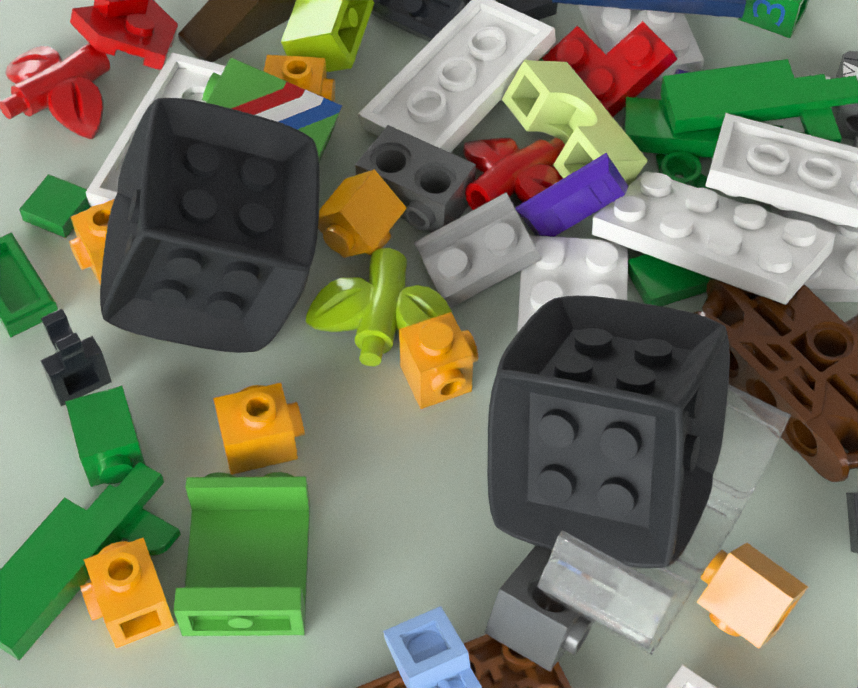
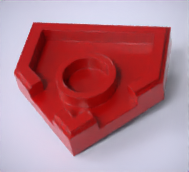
(127, 26)

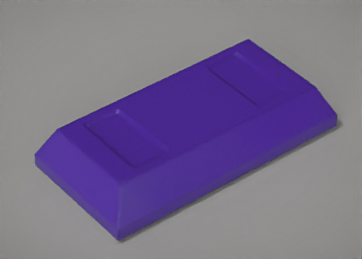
(573, 198)

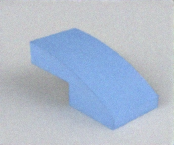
(430, 652)

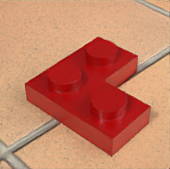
(620, 72)

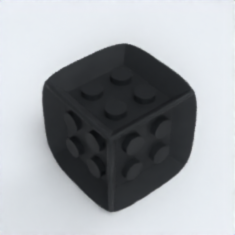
(210, 227)
(608, 427)

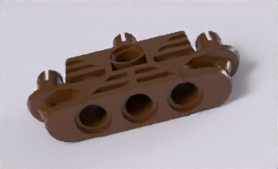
(798, 362)

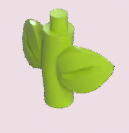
(375, 306)

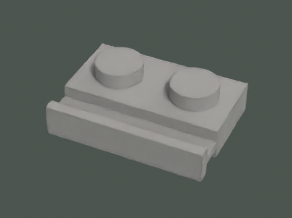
(477, 250)

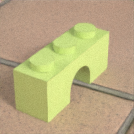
(557, 102)

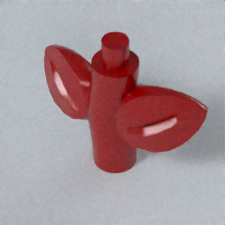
(63, 86)
(511, 169)

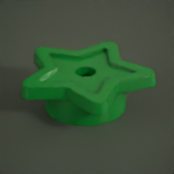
(682, 164)

